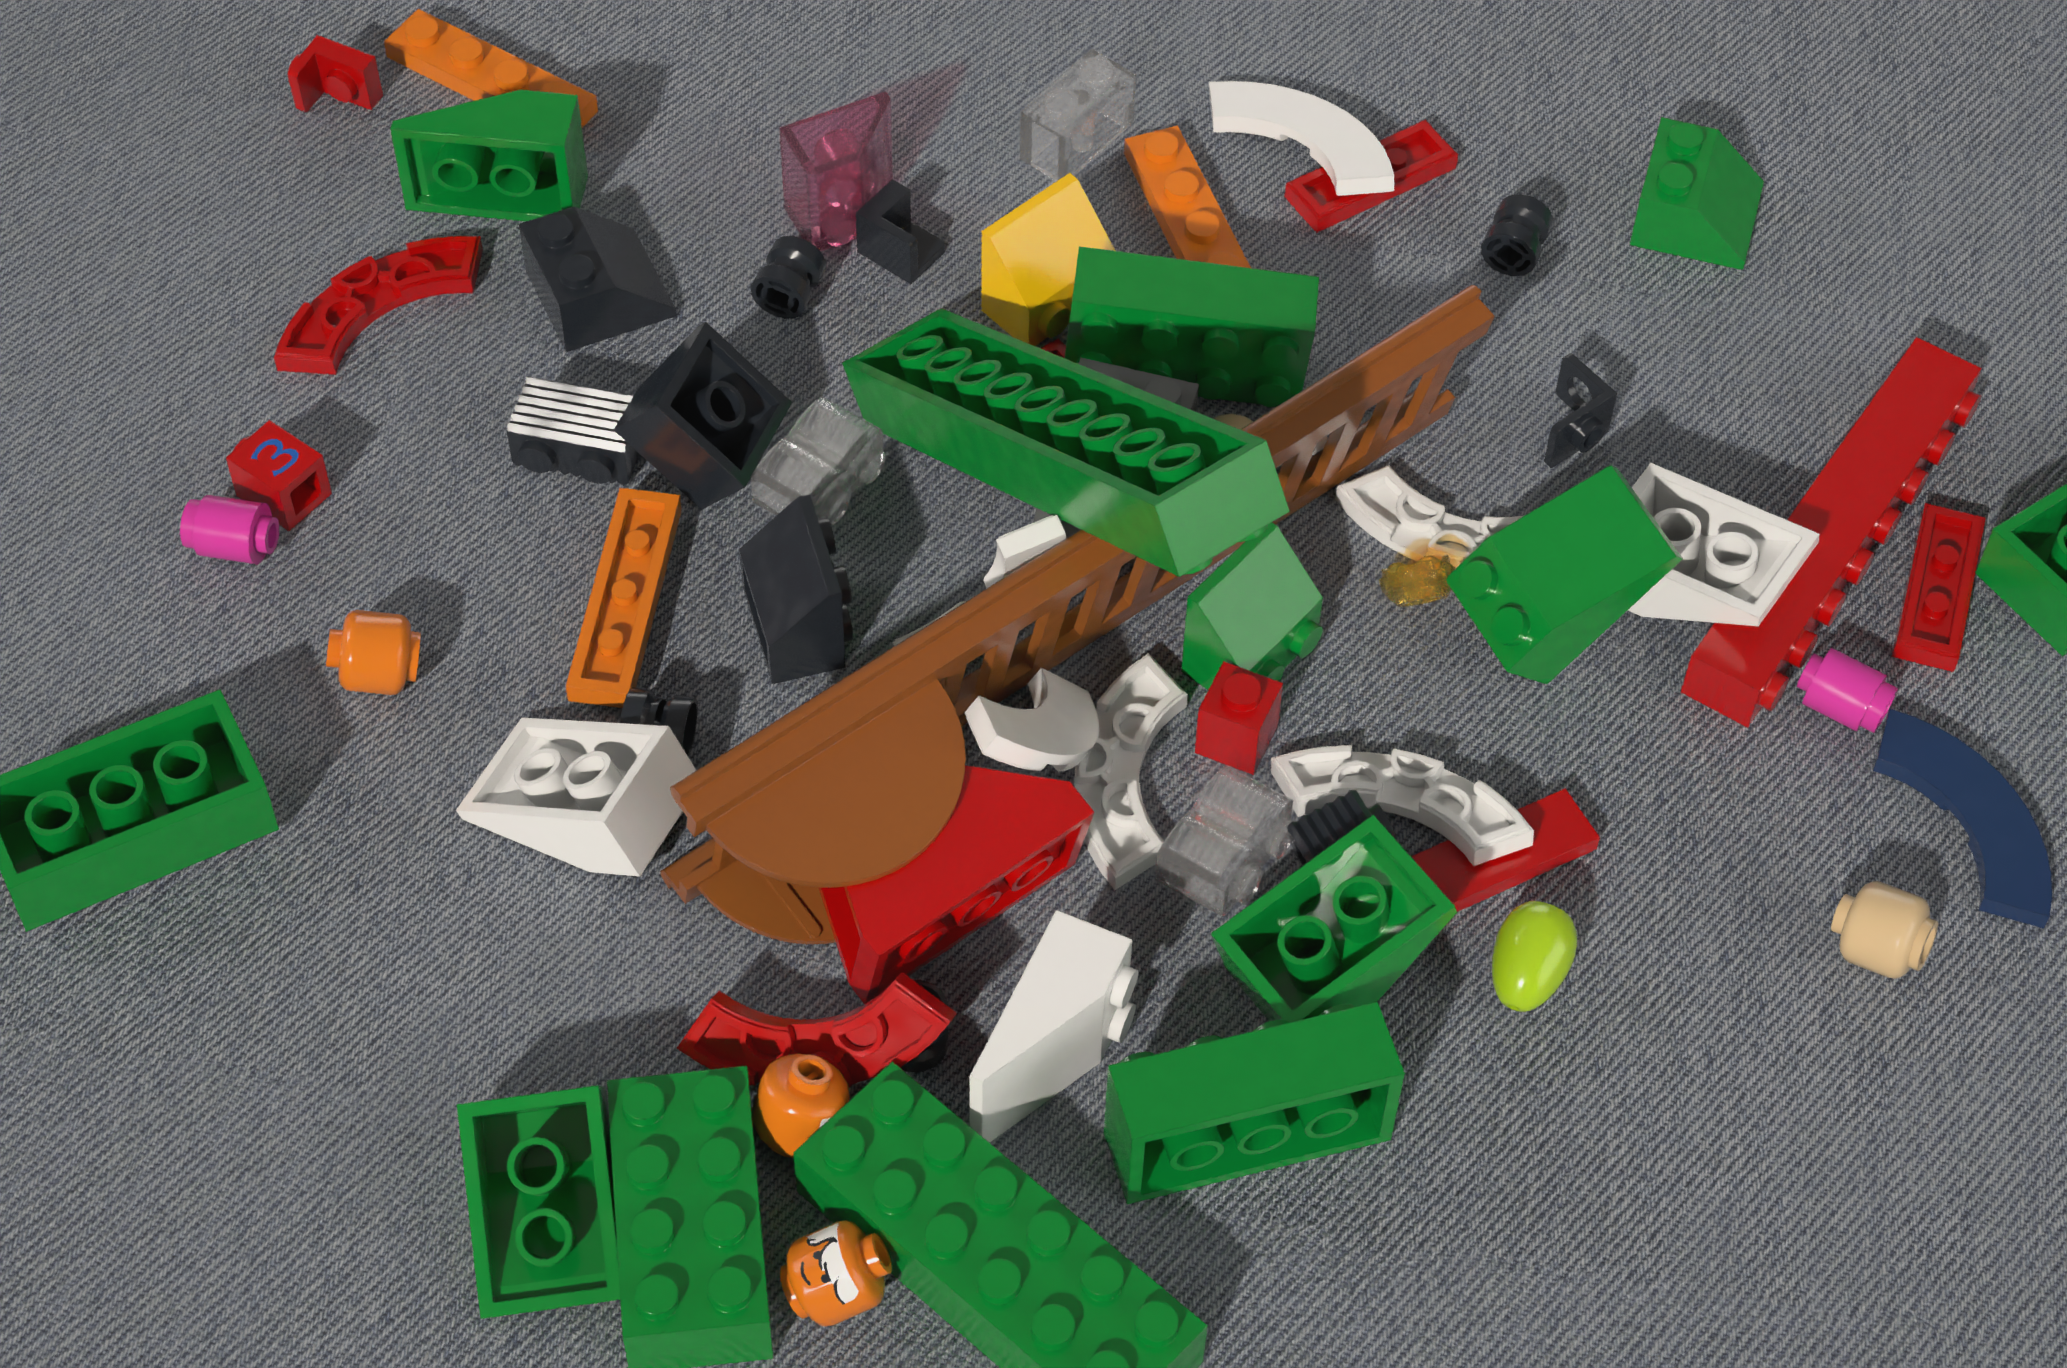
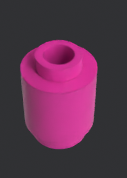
(229, 529)
(1846, 690)

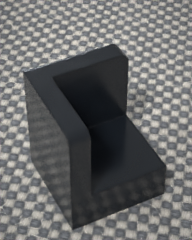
(891, 238)

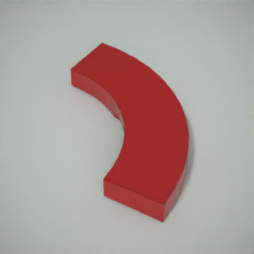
(369, 289)
(857, 1043)

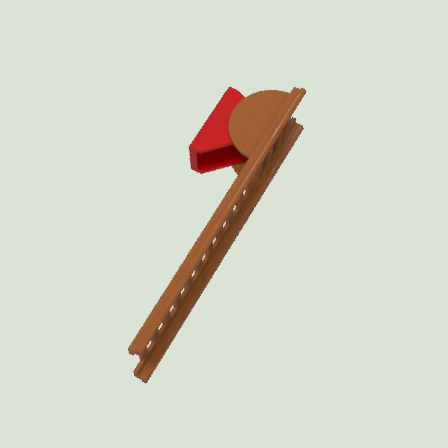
(860, 801)

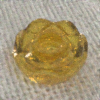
(1417, 582)

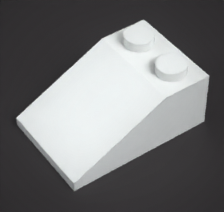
(1731, 553)
(583, 791)
(1054, 1023)

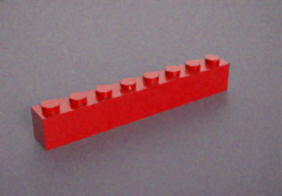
(1851, 509)

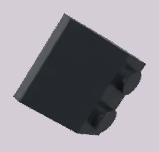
(592, 277)
(704, 417)

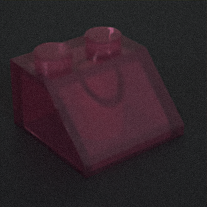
(835, 168)

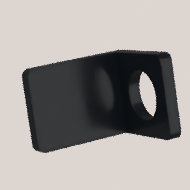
(1589, 420)

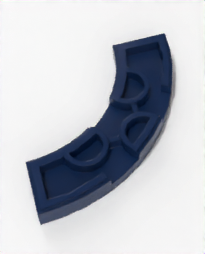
(2000, 827)

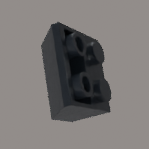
(797, 593)

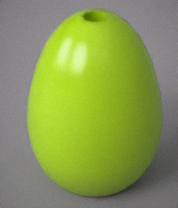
(1532, 954)

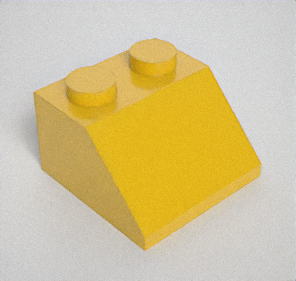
(1033, 260)

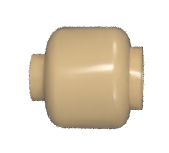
(1885, 929)

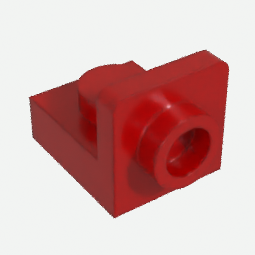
(334, 70)

